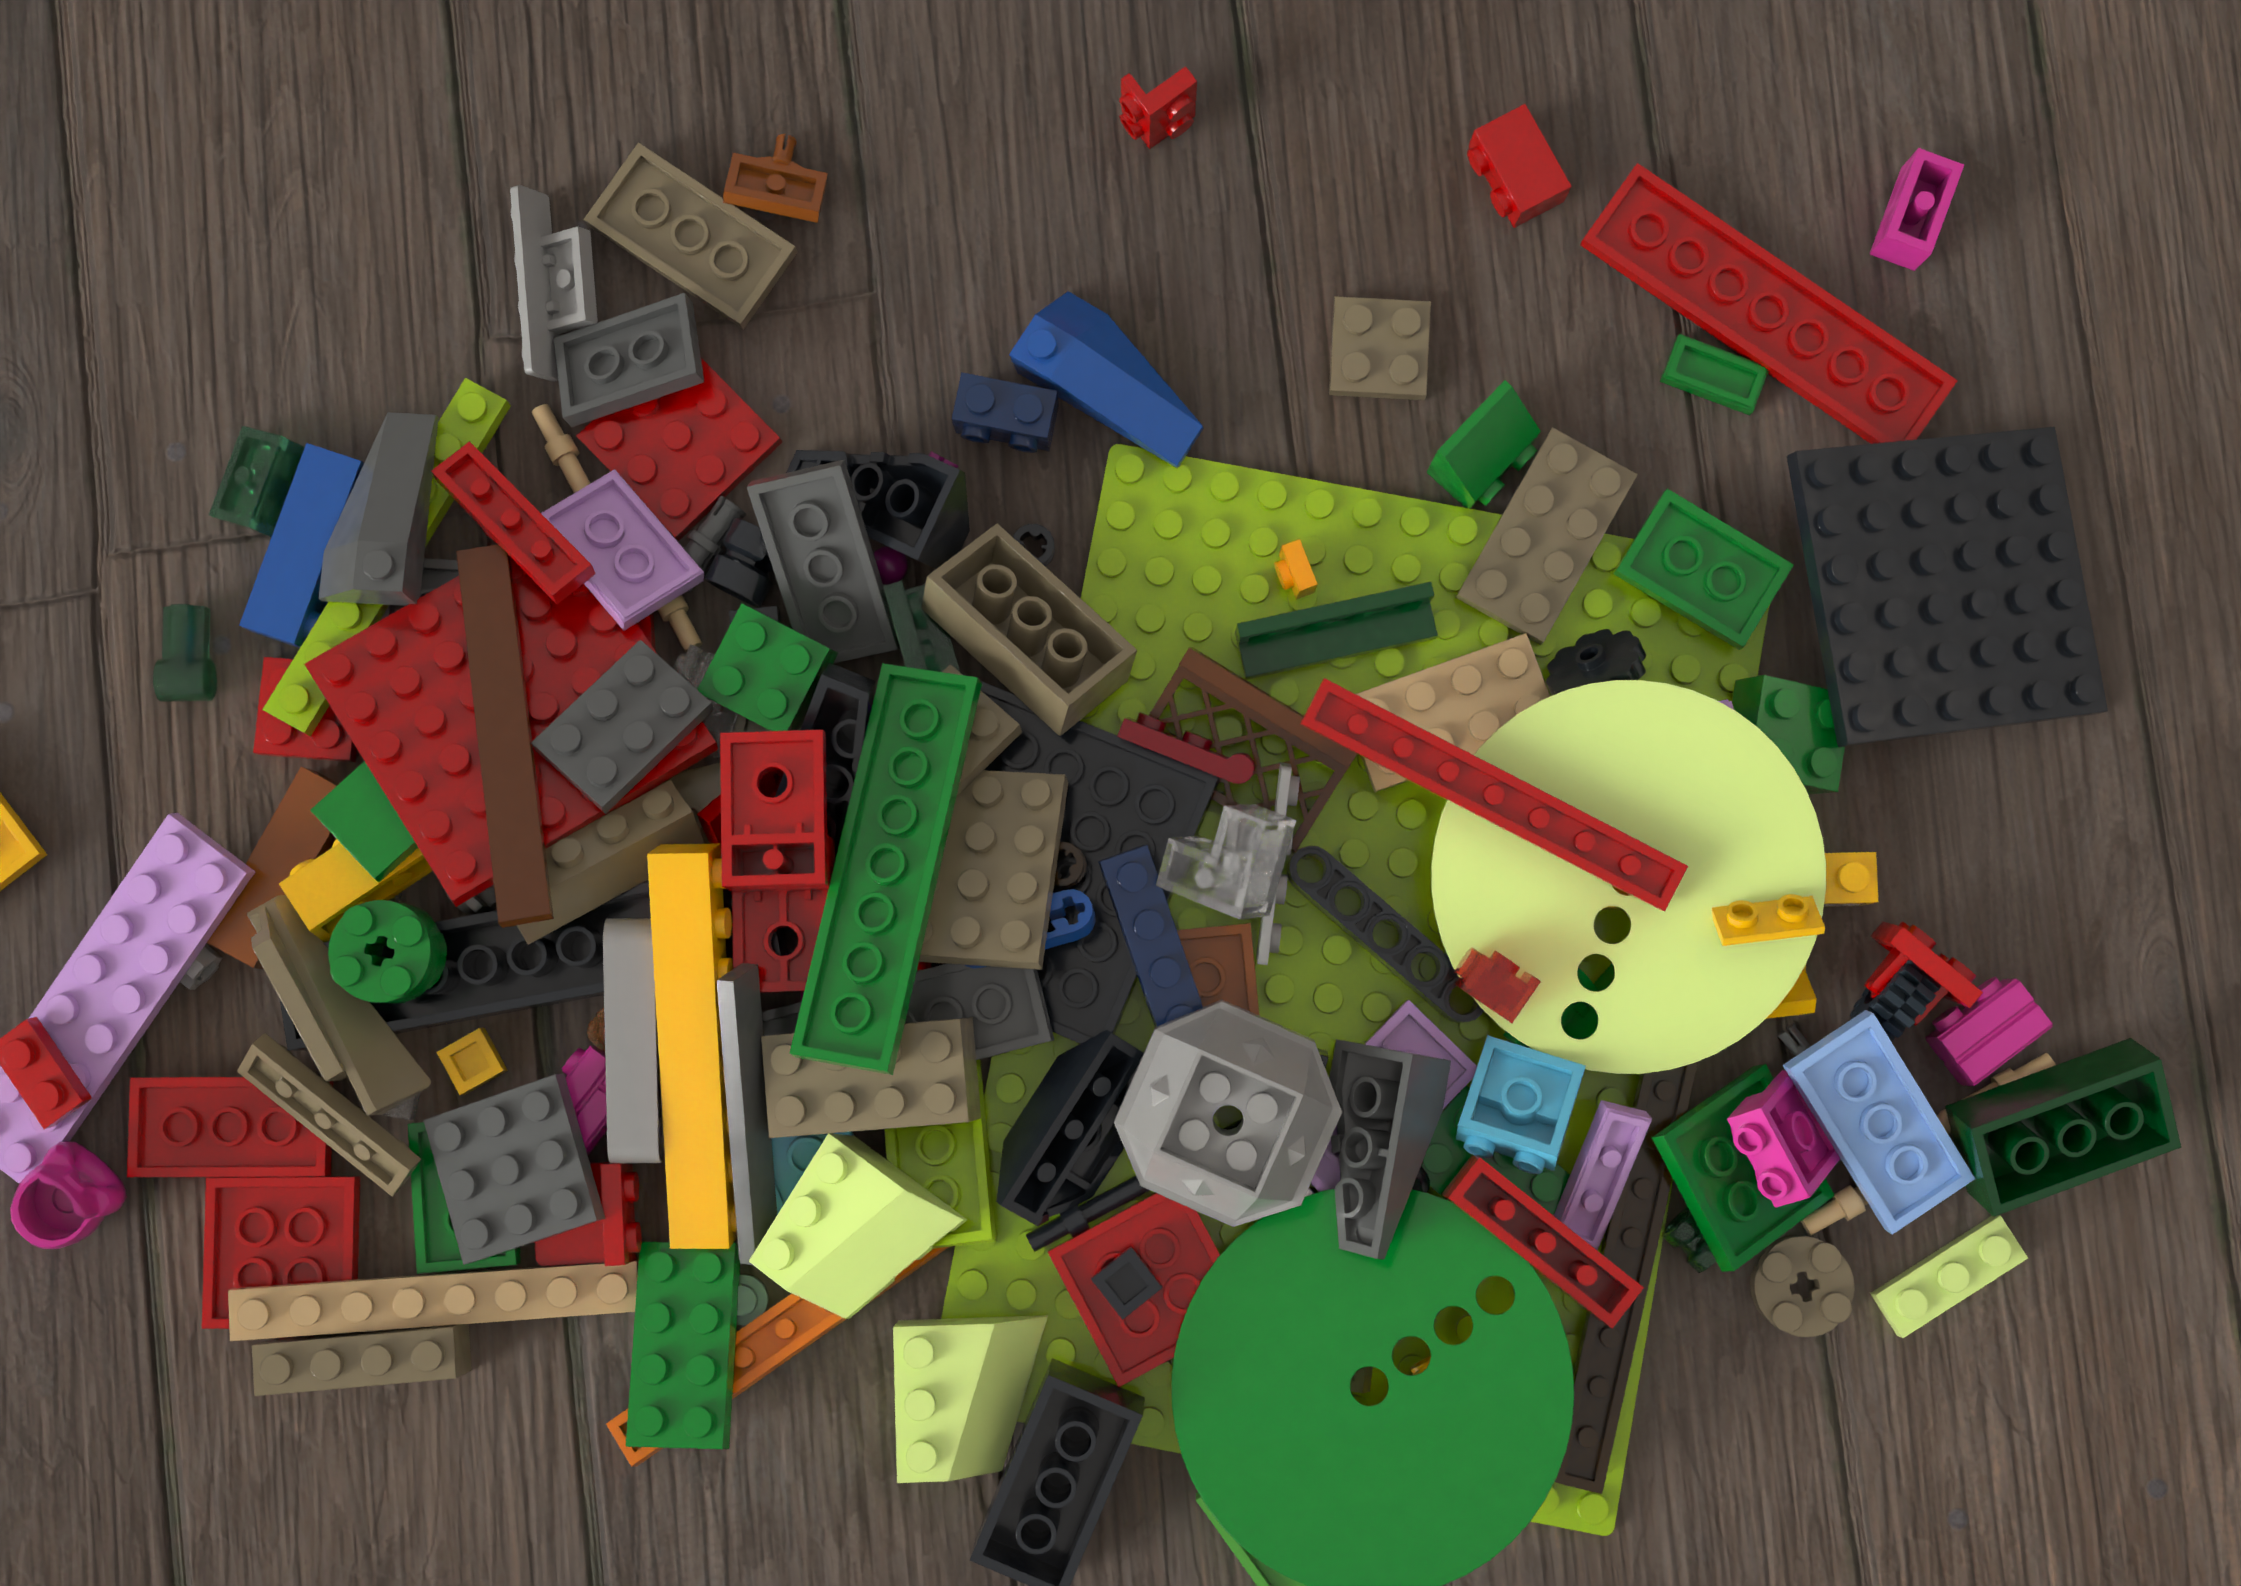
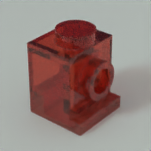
(1495, 983)

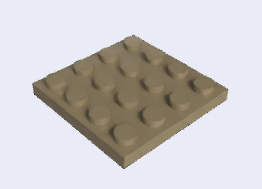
(998, 872)

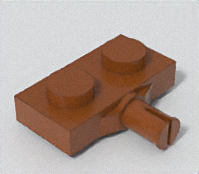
(776, 183)

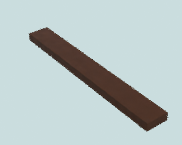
(504, 737)

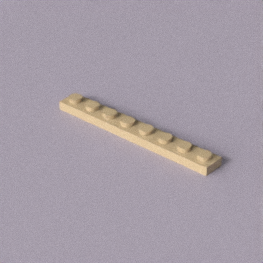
(431, 1300)

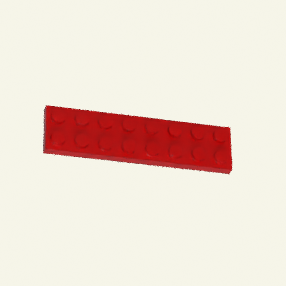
(1767, 311)

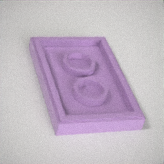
(630, 550)

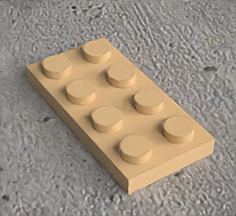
(1462, 698)

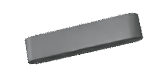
(631, 1043)

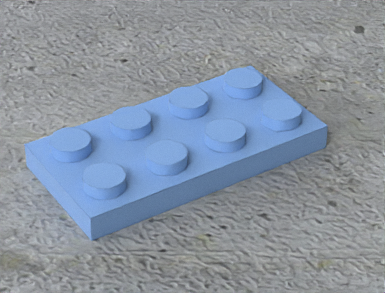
(1879, 1121)

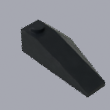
(905, 500)

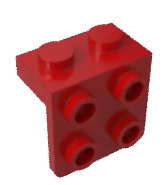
(605, 1241)

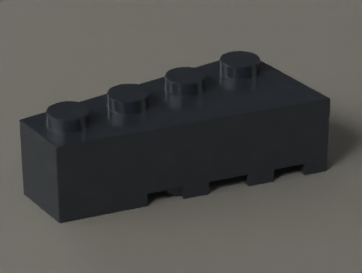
(843, 711)

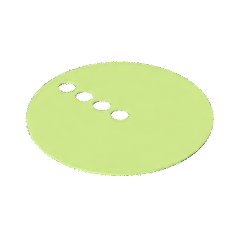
(1685, 783)

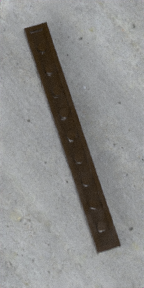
(1631, 1245)

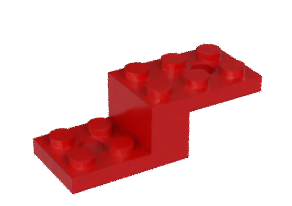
(775, 849)

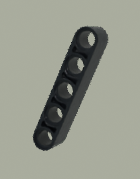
(1361, 925)

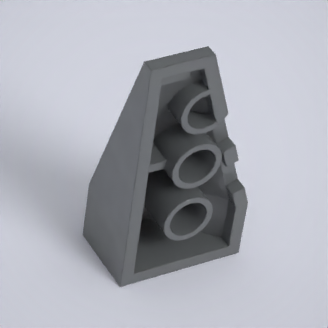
(383, 526)
(1382, 1136)

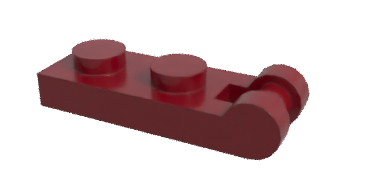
(1190, 749)

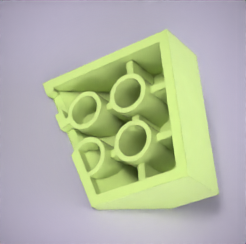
(850, 1228)
(959, 1393)

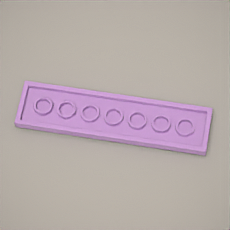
(124, 974)

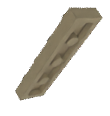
(328, 1114)

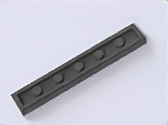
(746, 1106)

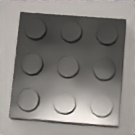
(514, 1169)

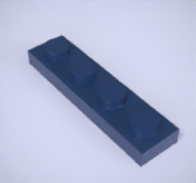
(1150, 935)

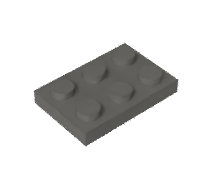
(628, 360)
(622, 726)

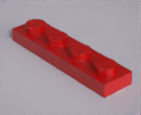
(513, 522)

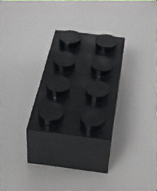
(1058, 1477)

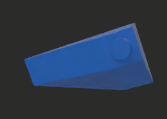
(1104, 375)

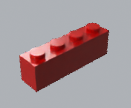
(1543, 1241)

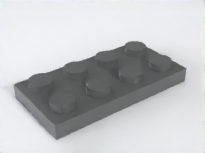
(824, 559)

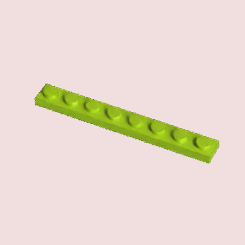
(297, 700)

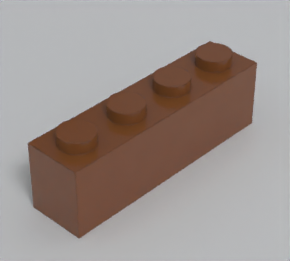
(288, 840)

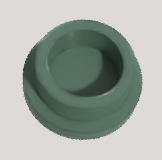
(752, 1299)

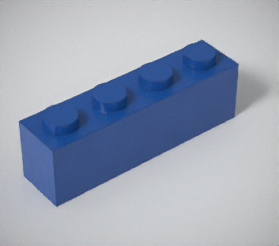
(288, 583)

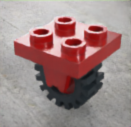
(1912, 980)

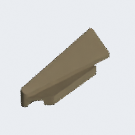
(337, 1028)

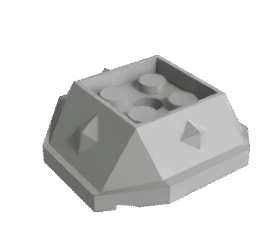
(1238, 1061)

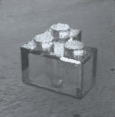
(1238, 868)

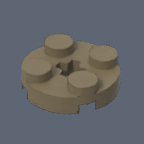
(1828, 1301)

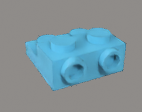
(1519, 1105)

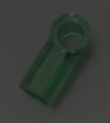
(185, 665)

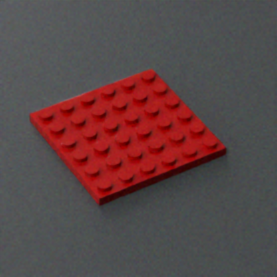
(412, 717)

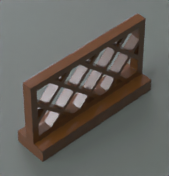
(1265, 711)

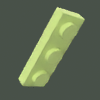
(1949, 1275)

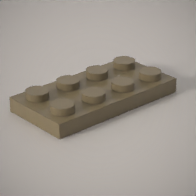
(690, 235)
(1546, 536)

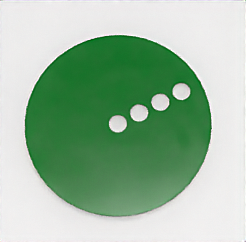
(1383, 1489)

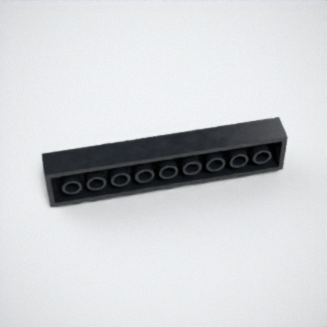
(498, 973)

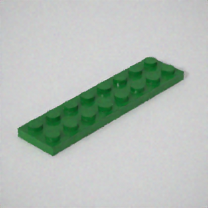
(886, 869)

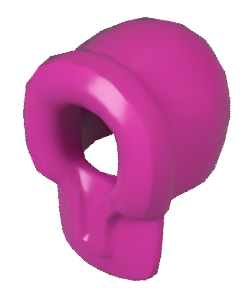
(65, 1197)

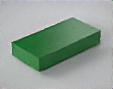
(1714, 374)

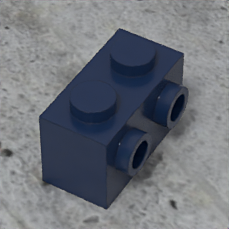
(1005, 413)

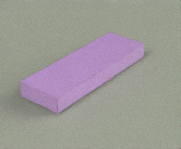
(1602, 1170)

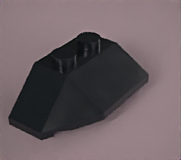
(1067, 1130)

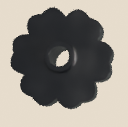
(1597, 659)

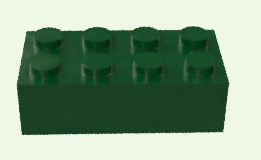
(2064, 1126)

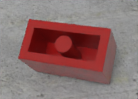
(1518, 166)

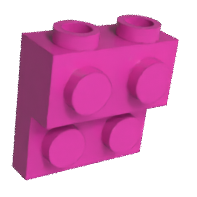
(1782, 1142)

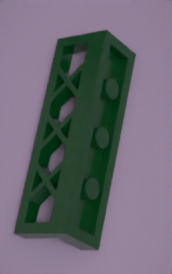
(1336, 630)

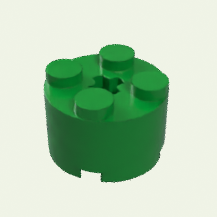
(358, 947)

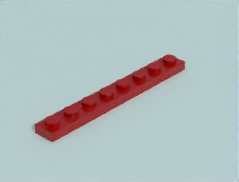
(1494, 795)

